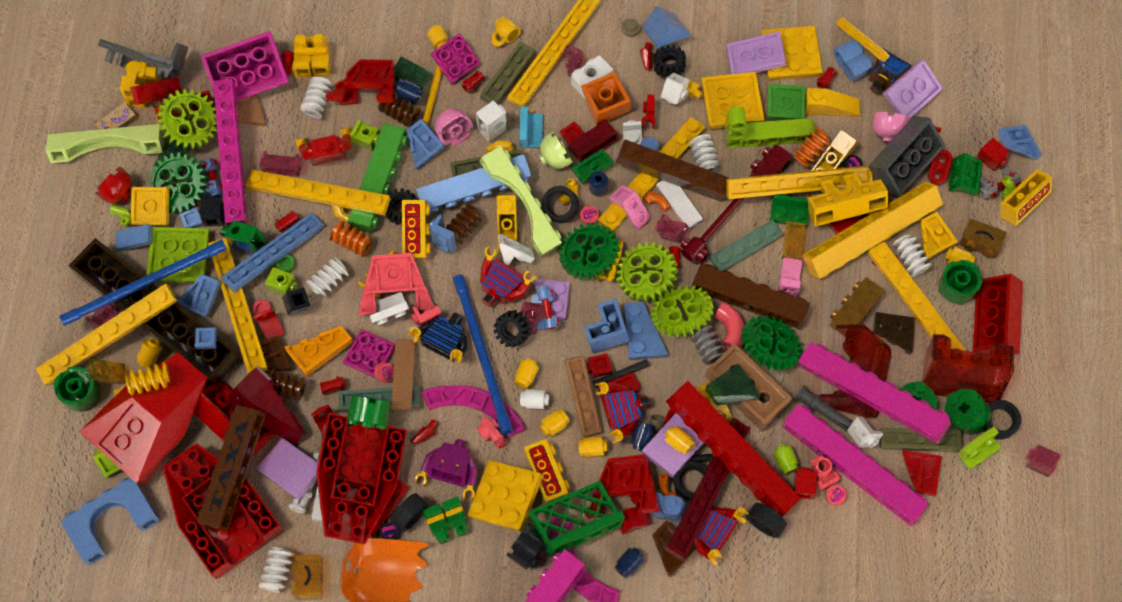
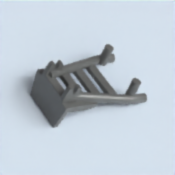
(169, 66)

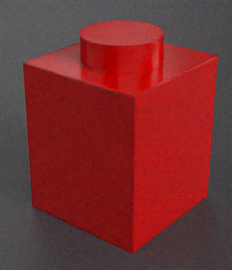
(993, 154)
(805, 483)

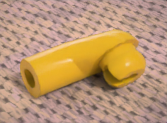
(505, 144)
(572, 185)
(340, 214)

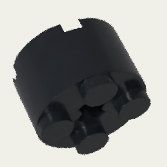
(527, 548)

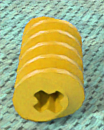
(147, 378)

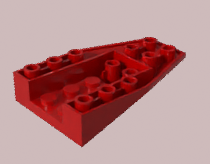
(148, 426)
(356, 476)
(251, 524)

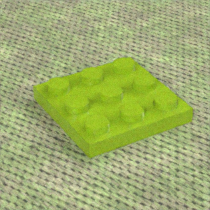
(173, 245)

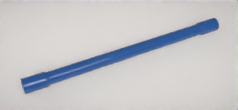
(77, 313)
(502, 416)

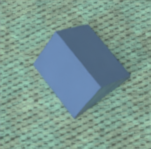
(664, 27)

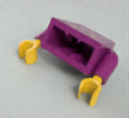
(450, 464)

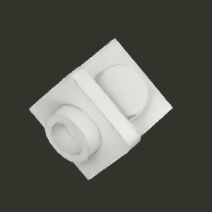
(632, 131)
(863, 433)

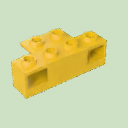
(845, 203)

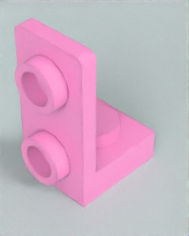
(632, 205)
(790, 276)

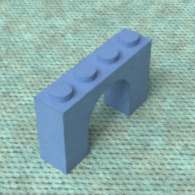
(81, 523)

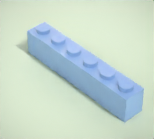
(467, 186)

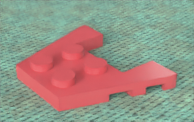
(393, 274)

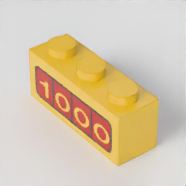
(1026, 197)
(415, 228)
(542, 461)

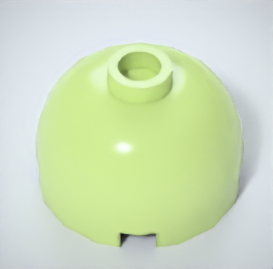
(554, 152)

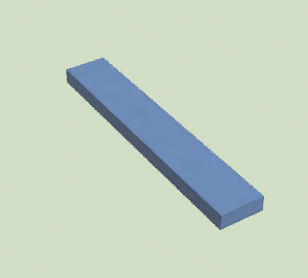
(272, 252)

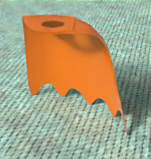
(384, 572)

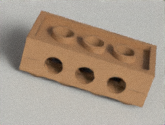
(759, 413)

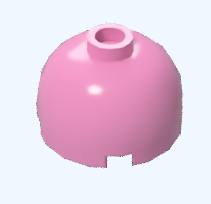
(887, 125)
(453, 126)

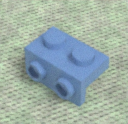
(442, 237)

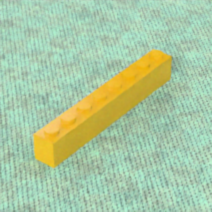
(872, 230)

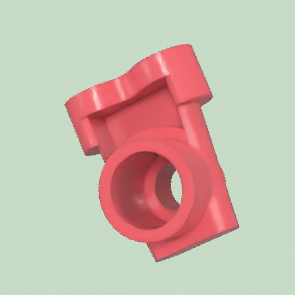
(489, 430)
(826, 475)

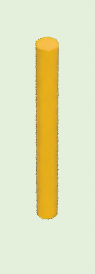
(432, 95)

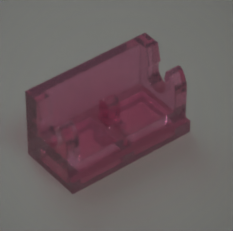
(281, 164)

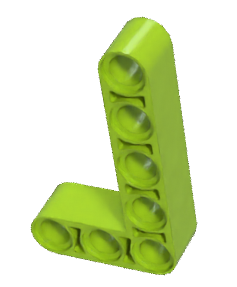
(743, 134)

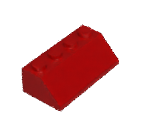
(998, 313)
(216, 410)

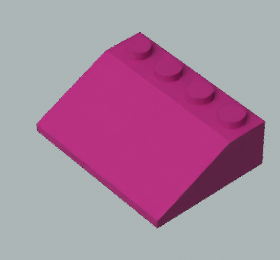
(251, 64)

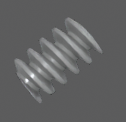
(706, 345)

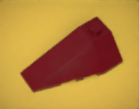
(258, 393)

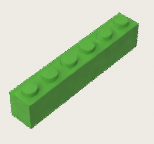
(380, 172)

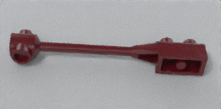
(773, 162)

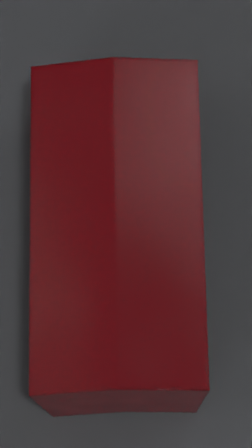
(593, 141)

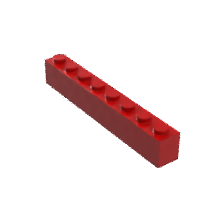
(732, 449)

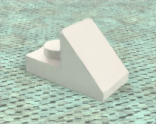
(512, 248)

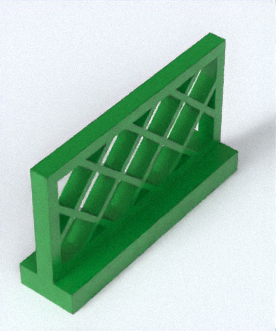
(587, 530)

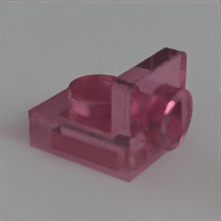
(574, 60)
(533, 312)

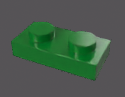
(597, 162)

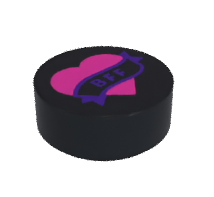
(852, 161)
(389, 531)

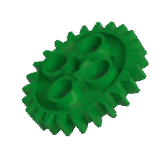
(175, 166)
(589, 251)
(765, 334)

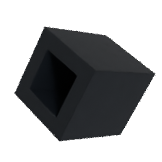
(212, 211)
(296, 301)

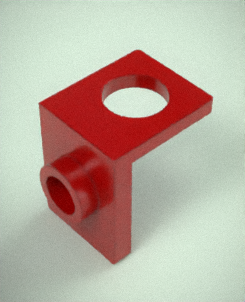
(269, 323)
(320, 414)

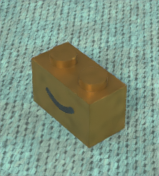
(982, 238)

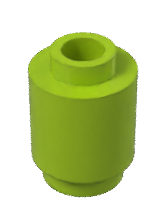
(786, 459)

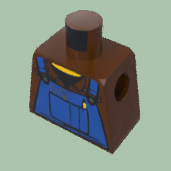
(887, 72)

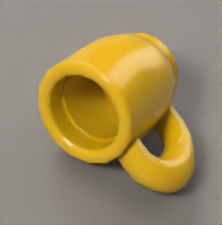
(507, 30)

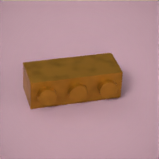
(857, 305)

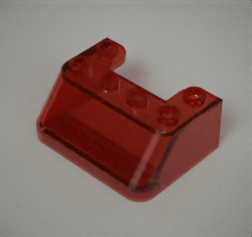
(957, 369)

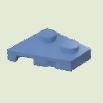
(1019, 140)
(423, 143)
(200, 295)

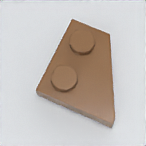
(250, 111)

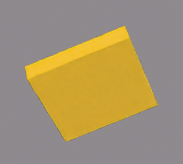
(150, 205)

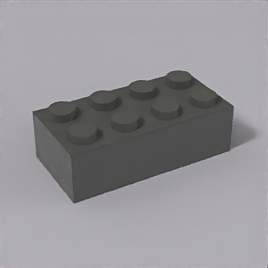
(907, 155)

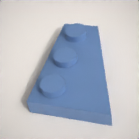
(643, 336)

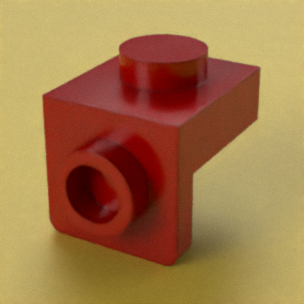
(634, 519)

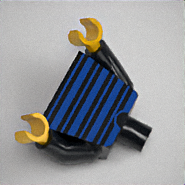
(443, 337)

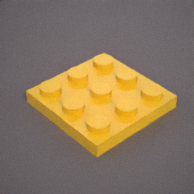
(800, 54)
(731, 91)
(505, 495)

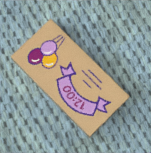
(117, 118)

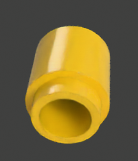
(437, 36)
(958, 254)
(149, 352)
(525, 373)
(554, 423)
(679, 440)
(592, 446)

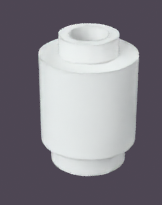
(534, 399)

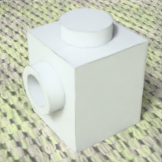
(675, 89)

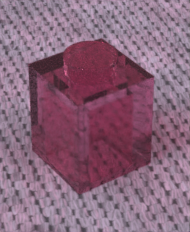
(1042, 460)

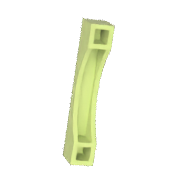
(68, 146)
(499, 167)

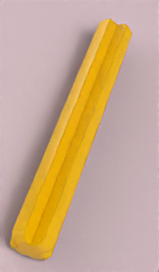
(861, 38)

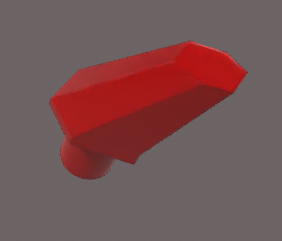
(646, 56)
(425, 432)

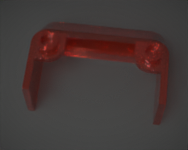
(871, 355)

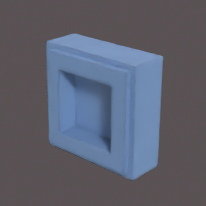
(205, 338)

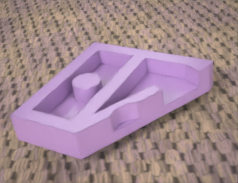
(561, 294)

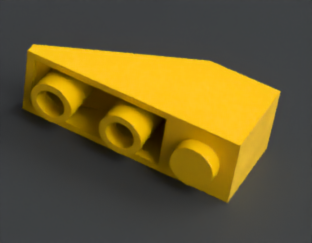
(837, 152)
(507, 216)

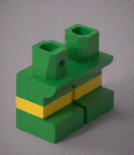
(455, 517)

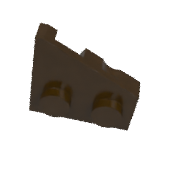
(895, 329)

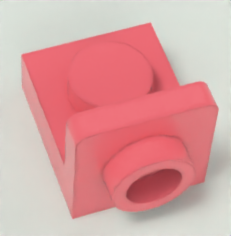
(427, 316)

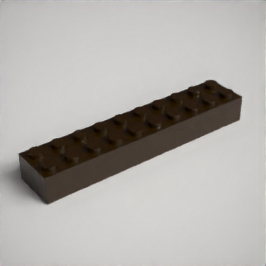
(172, 327)

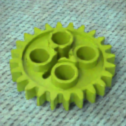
(172, 124)
(647, 256)
(695, 305)

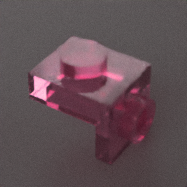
(671, 229)
(102, 316)

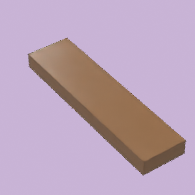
(403, 374)
(582, 396)

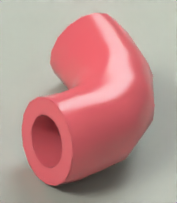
(733, 323)

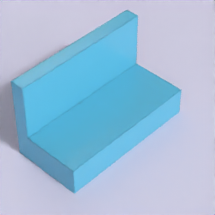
(530, 129)

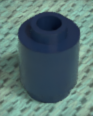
(408, 90)
(598, 183)
(642, 435)
(629, 562)

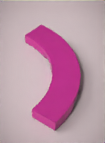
(472, 398)
(587, 585)

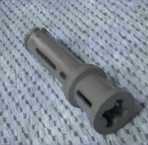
(815, 403)

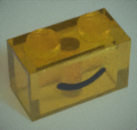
(308, 577)

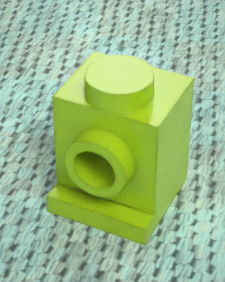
(359, 138)

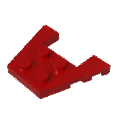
(367, 75)
(628, 477)

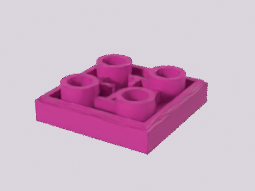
(455, 58)
(368, 352)

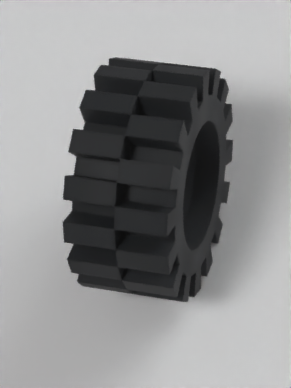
(669, 53)
(395, 198)
(519, 321)

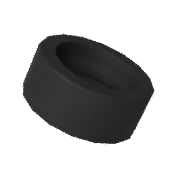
(547, 199)
(1014, 413)
(691, 465)
(409, 512)
(766, 520)

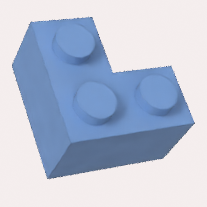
(609, 331)

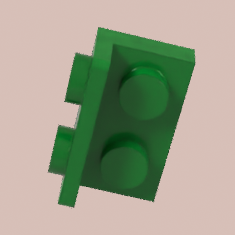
(965, 174)
(789, 209)

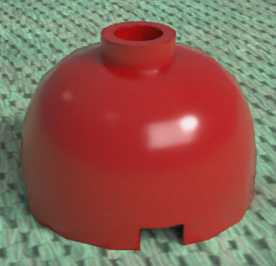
(116, 187)

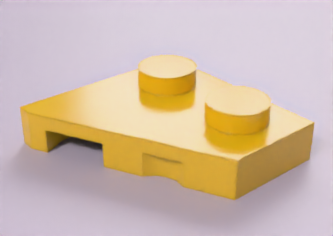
(935, 236)

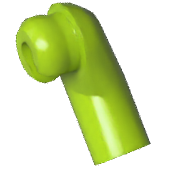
(1009, 186)
(124, 214)

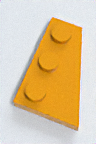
(315, 352)

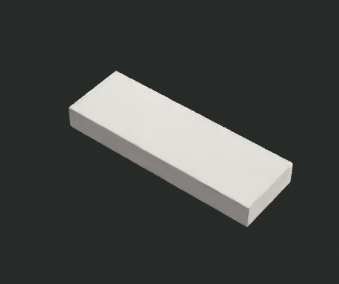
(680, 203)

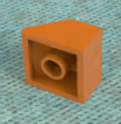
(606, 98)

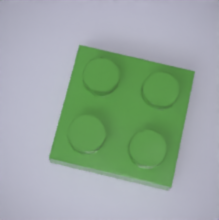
(785, 102)

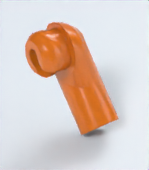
(658, 198)
(663, 482)

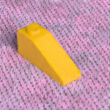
(830, 103)

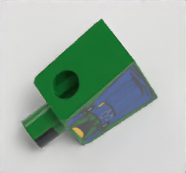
(244, 237)

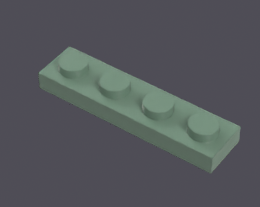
(746, 246)
(379, 393)

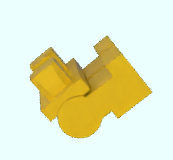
(310, 55)
(137, 74)

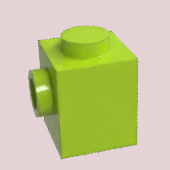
(280, 282)

